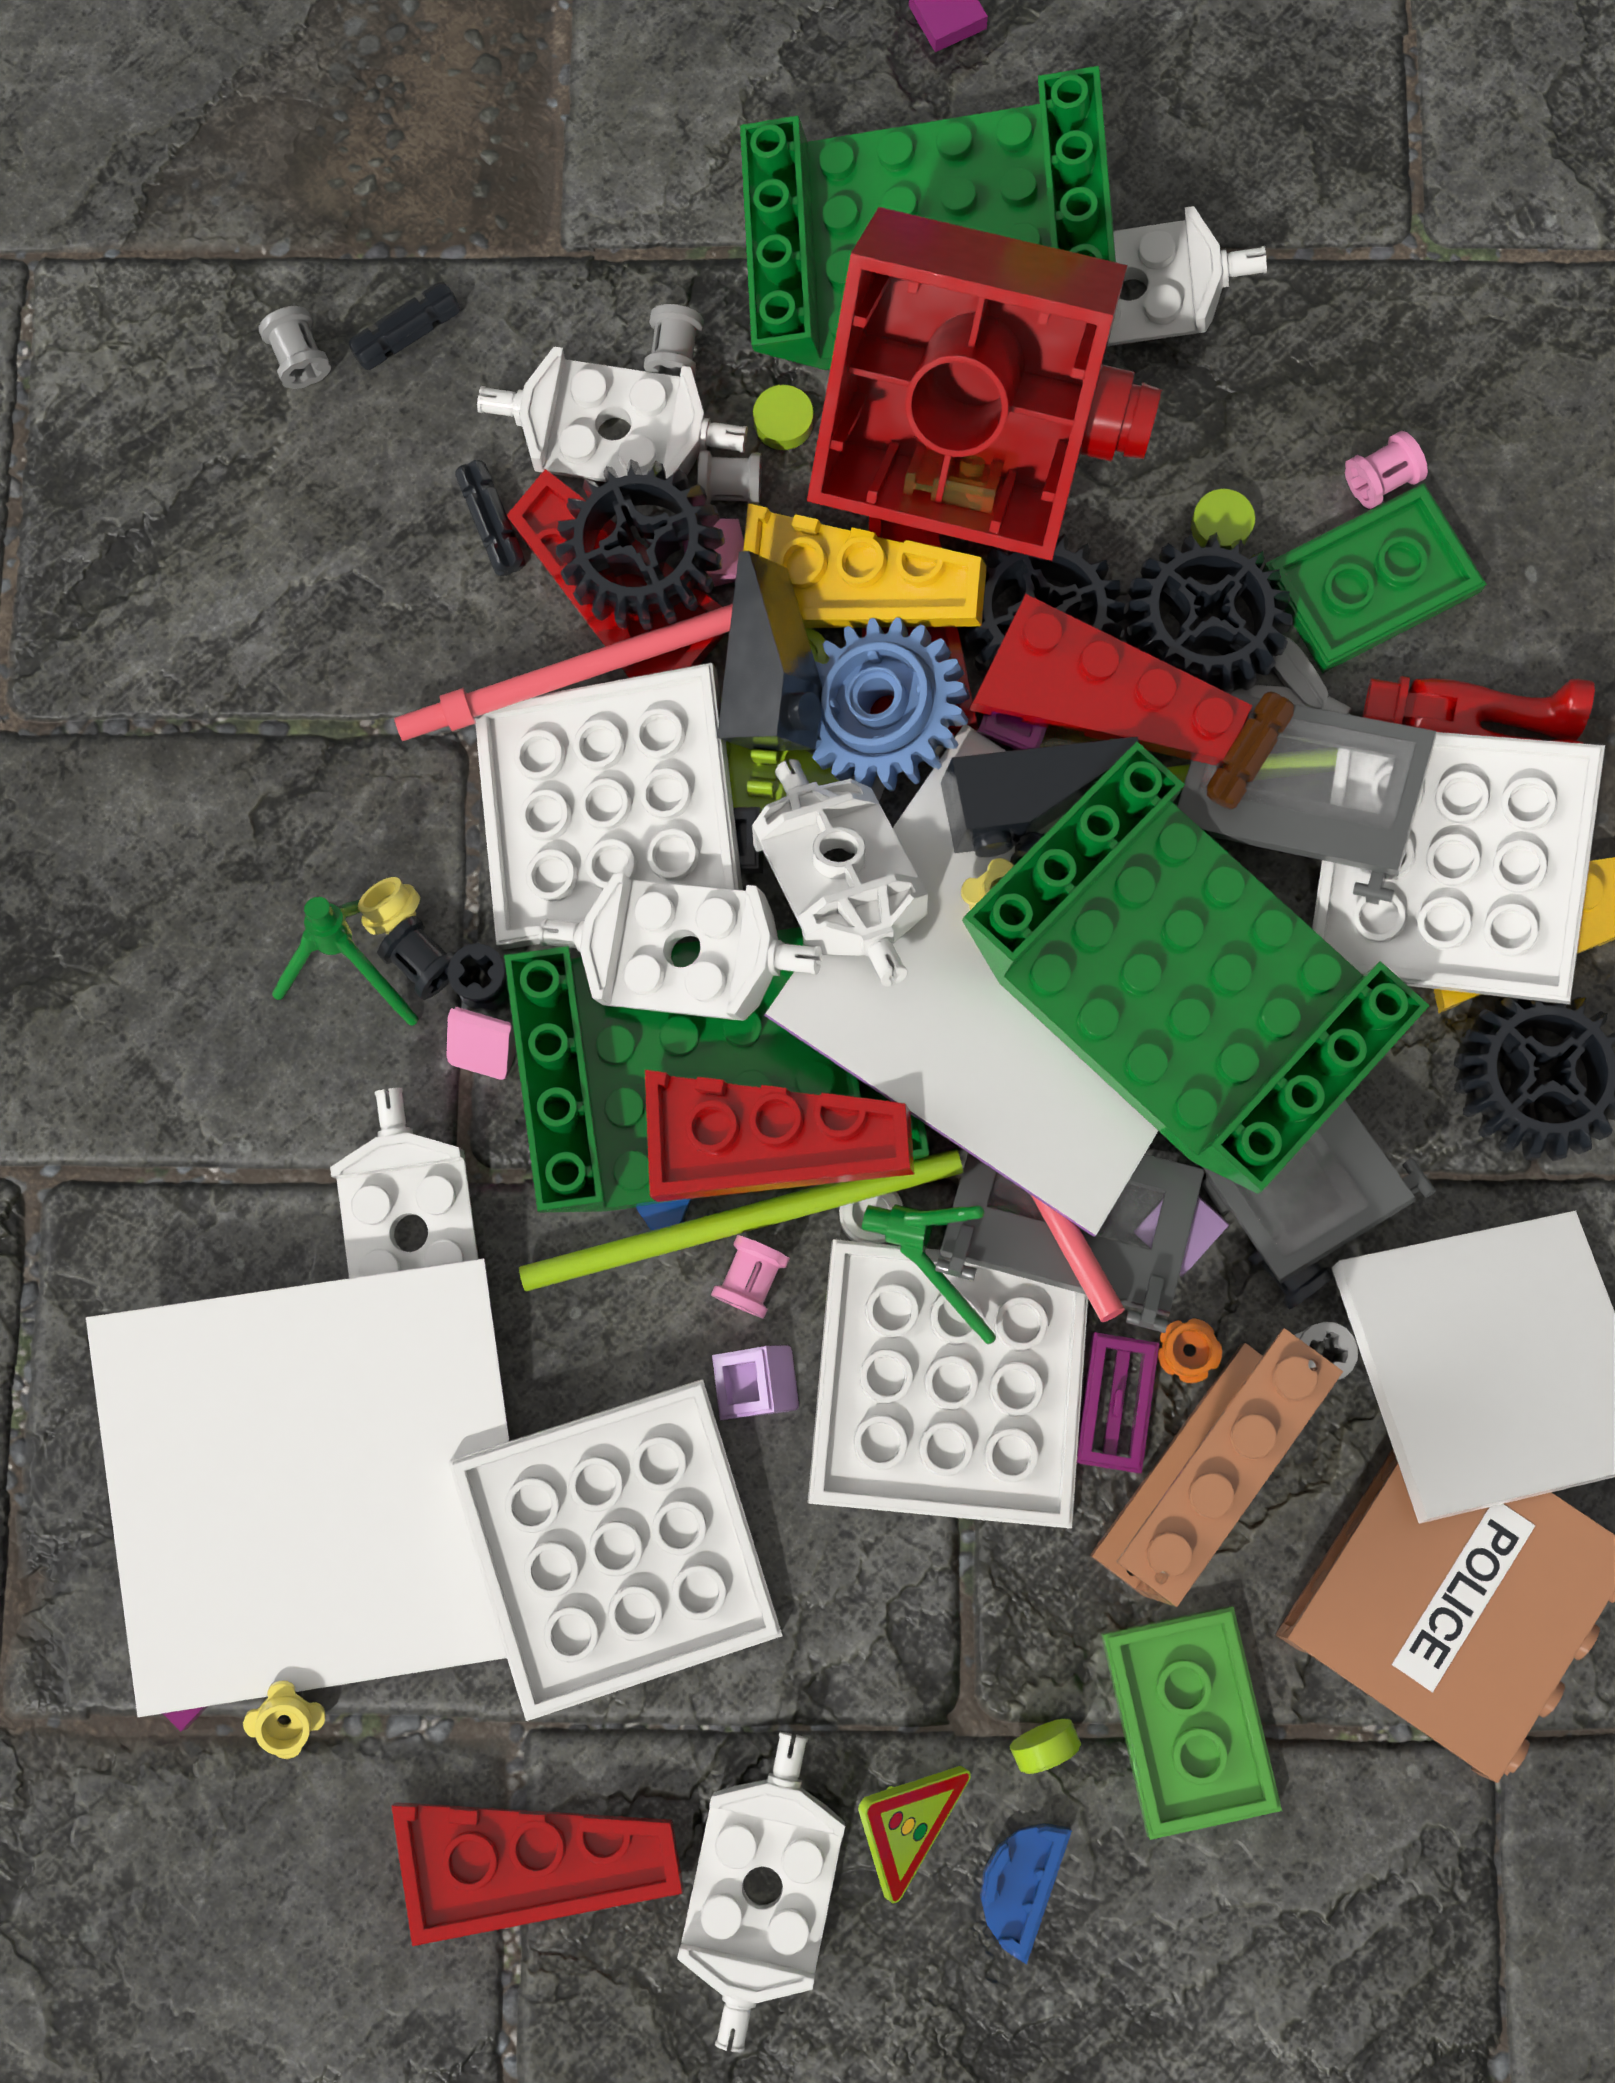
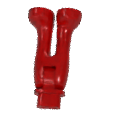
(1461, 706)

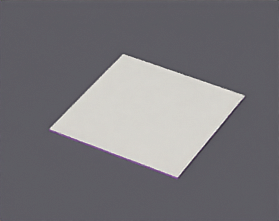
(963, 1045)
(296, 1483)

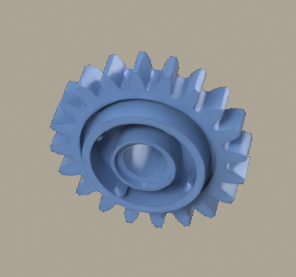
(915, 722)

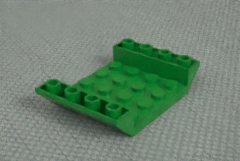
(1004, 172)
(1185, 977)
(588, 1067)

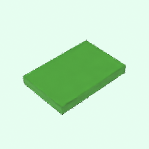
(1191, 1722)

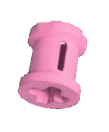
(1386, 469)
(766, 1264)

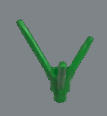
(331, 935)
(912, 1231)

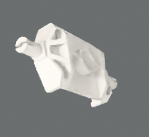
(1183, 278)
(572, 399)
(848, 904)
(633, 932)
(400, 1178)
(754, 1948)

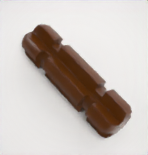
(1250, 750)

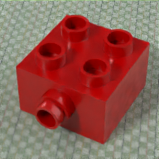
(978, 355)

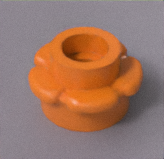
(1207, 1350)

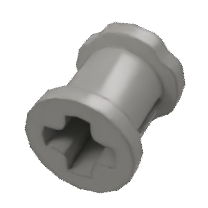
(673, 339)
(294, 347)
(731, 478)
(1338, 1342)

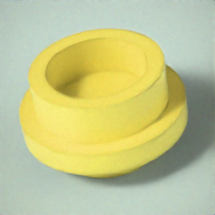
(387, 905)

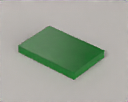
(1375, 577)

